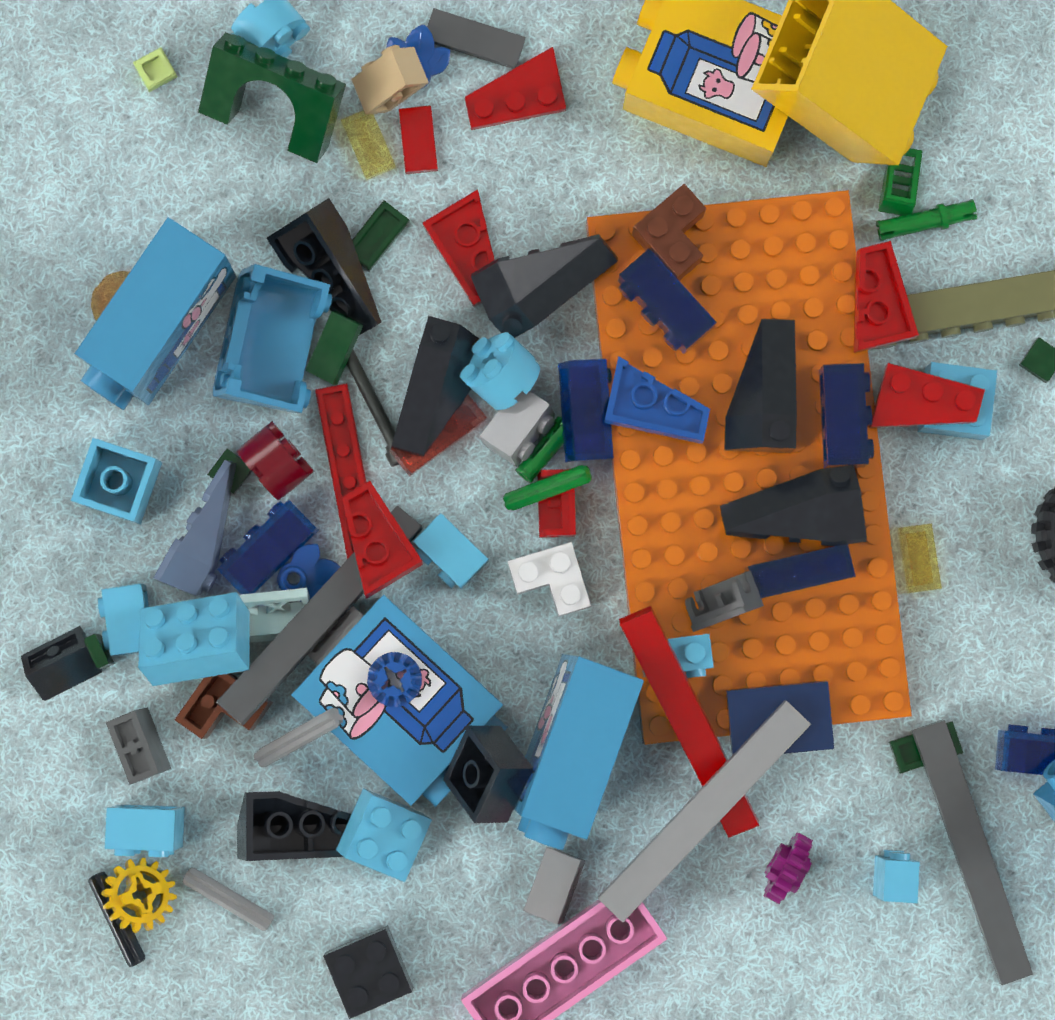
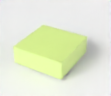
(155, 69)

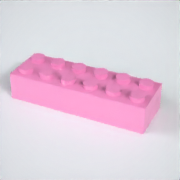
(565, 965)

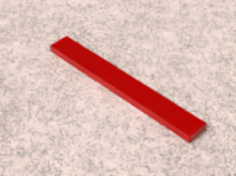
(682, 708)

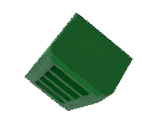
(897, 200)

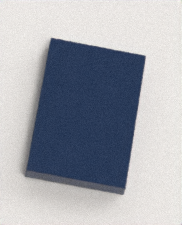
(753, 705)

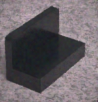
(59, 664)

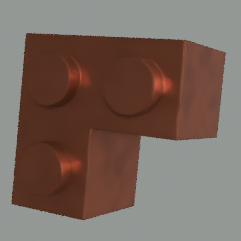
(665, 228)
(203, 713)

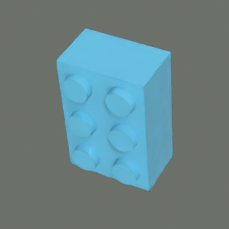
(194, 639)

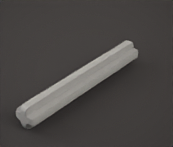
(298, 737)

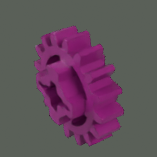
(788, 868)

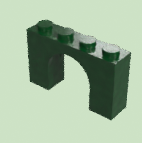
(313, 94)

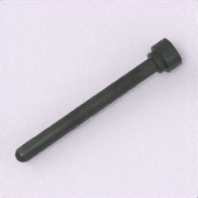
(373, 404)

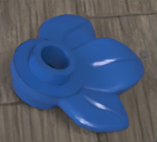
(432, 59)
(311, 570)

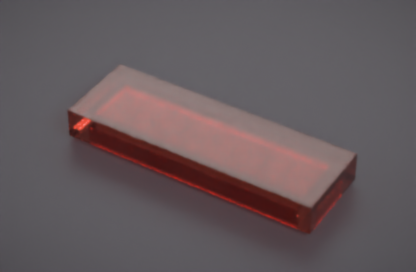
(460, 424)

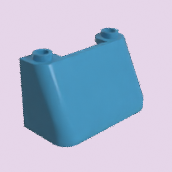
(270, 339)

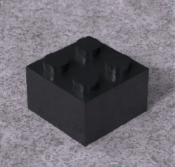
(487, 774)
(368, 972)

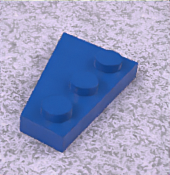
(652, 407)

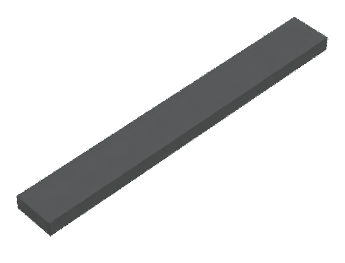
(301, 634)
(972, 852)

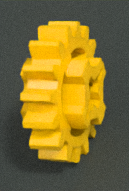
(134, 882)

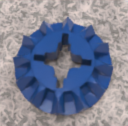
(410, 681)

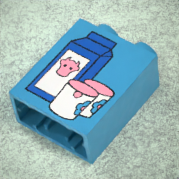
(154, 316)
(409, 742)
(575, 749)

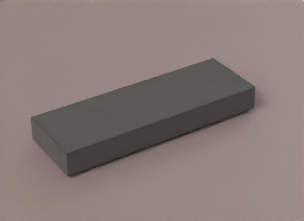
(476, 38)

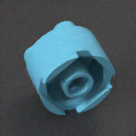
(271, 25)
(500, 370)

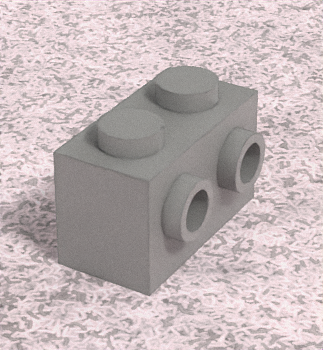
(518, 427)

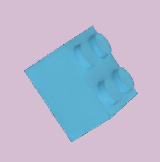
(971, 376)
(116, 481)
(144, 828)
(383, 835)

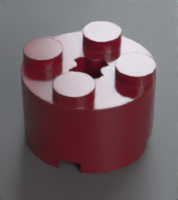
(274, 461)

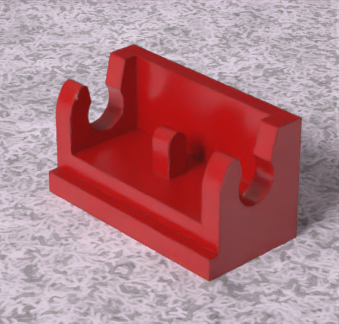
(557, 512)

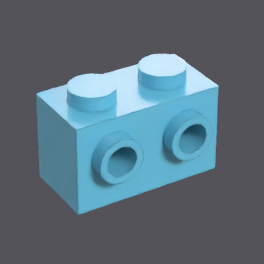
(693, 654)

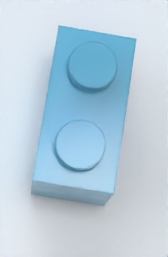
(450, 552)
(122, 616)
(896, 877)

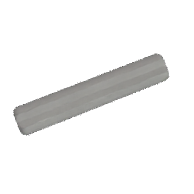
(228, 899)

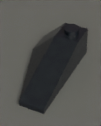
(287, 827)

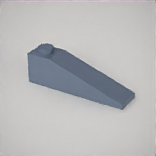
(196, 555)

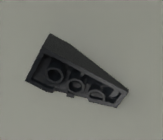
(324, 252)
(531, 287)
(434, 385)
(765, 401)
(812, 507)

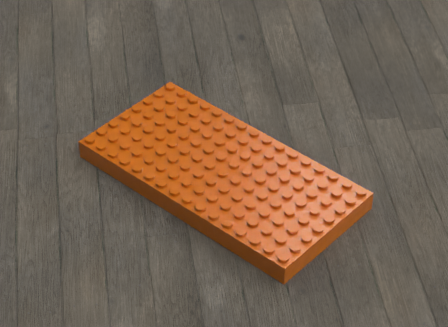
(757, 263)

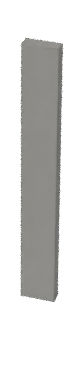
(704, 811)

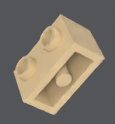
(389, 79)

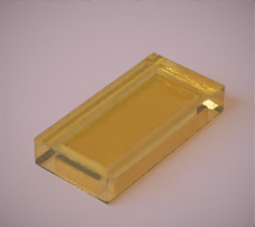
(368, 144)
(919, 558)

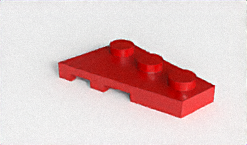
(519, 94)
(462, 240)
(880, 300)
(923, 399)
(377, 540)

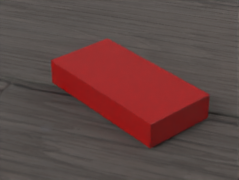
(418, 139)

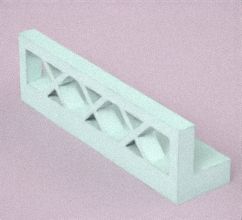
(271, 619)

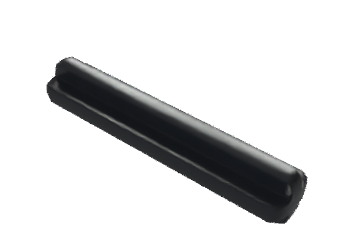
(125, 938)

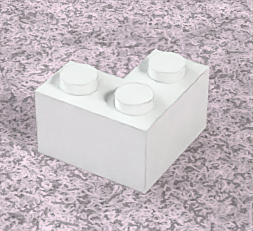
(555, 568)

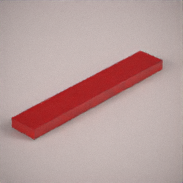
(341, 448)

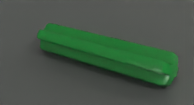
(547, 487)

